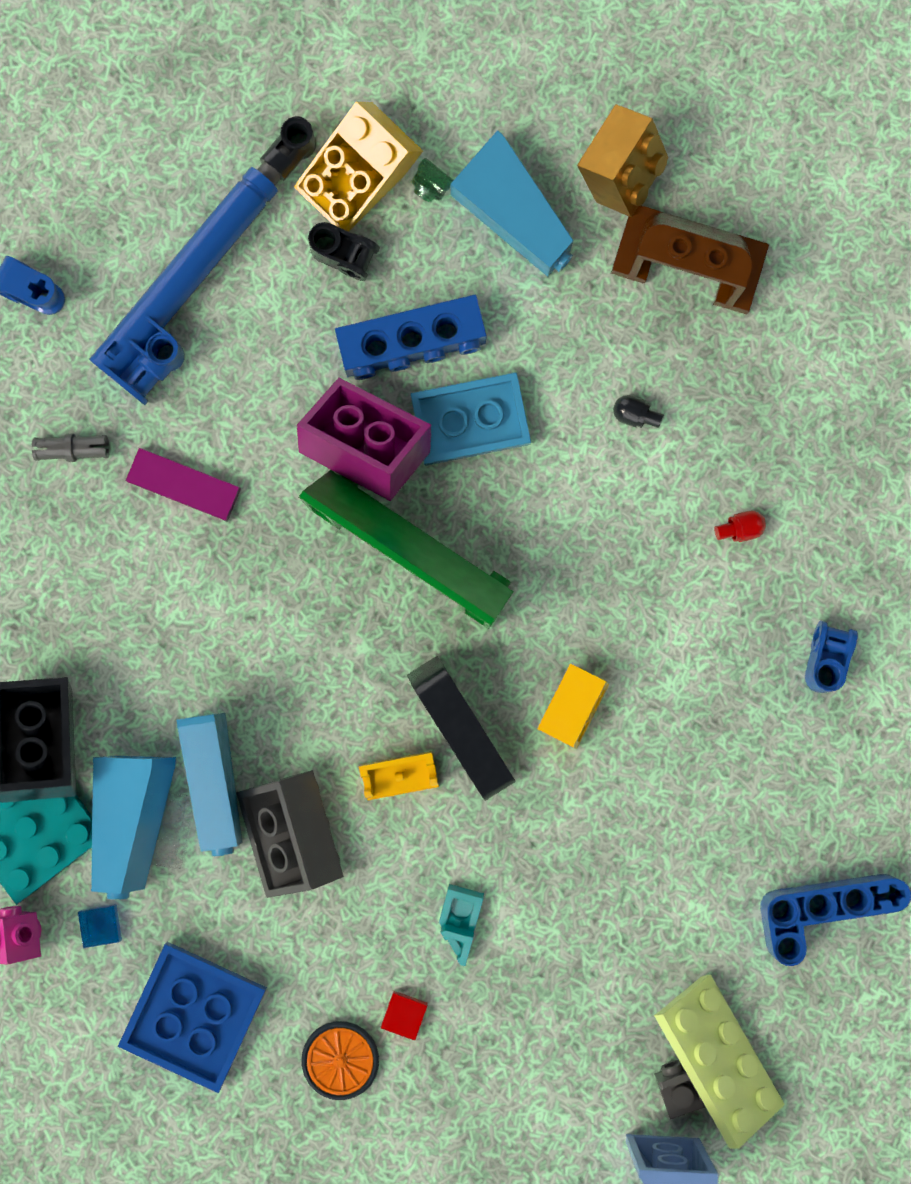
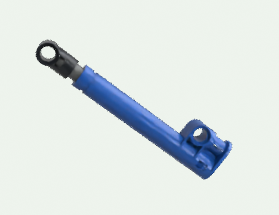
(133, 346)

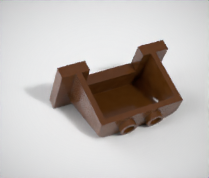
(694, 249)

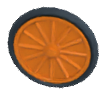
(340, 1060)

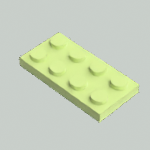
(719, 1061)

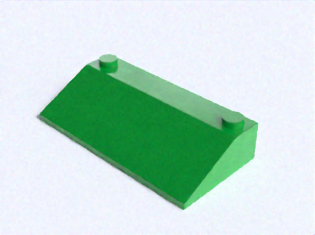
(347, 506)

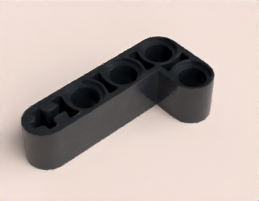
(460, 728)

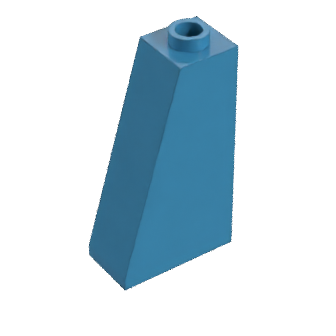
(512, 206)
(211, 782)
(126, 820)

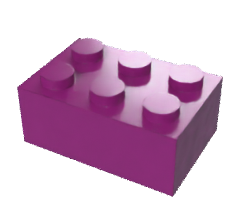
(364, 438)

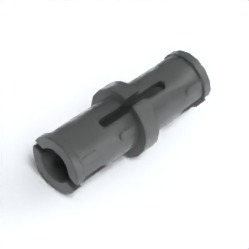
(70, 447)

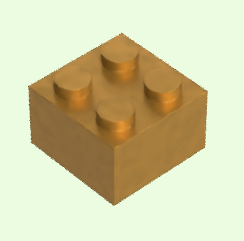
(623, 160)

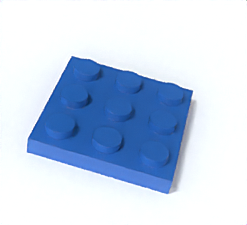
(192, 1017)

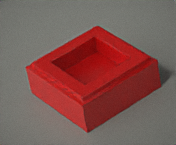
(404, 1015)

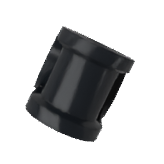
(344, 251)

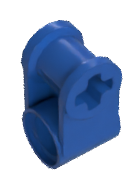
(24, 286)
(830, 654)

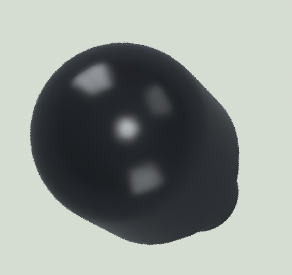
(636, 412)

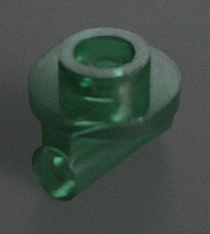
(430, 181)

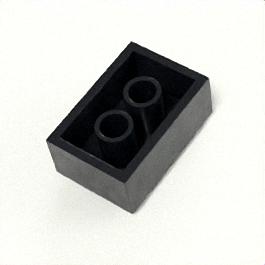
(36, 740)

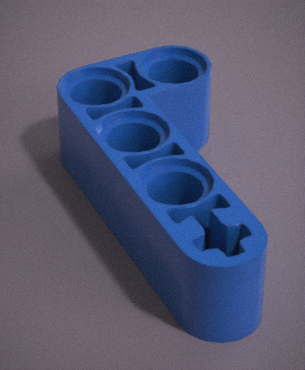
(833, 909)

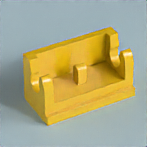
(573, 706)
(399, 775)

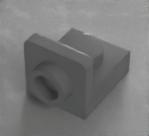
(677, 1090)

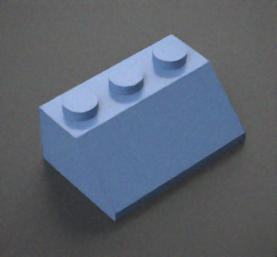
(671, 1160)

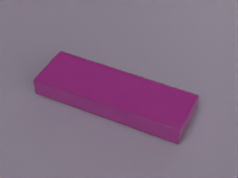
(183, 484)

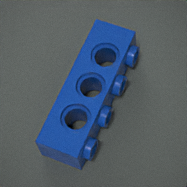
(425, 321)

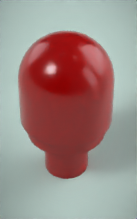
(742, 527)

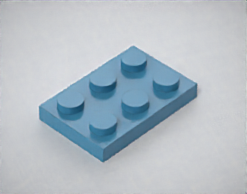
(473, 418)

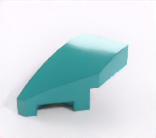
(460, 918)

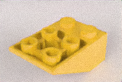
(357, 165)

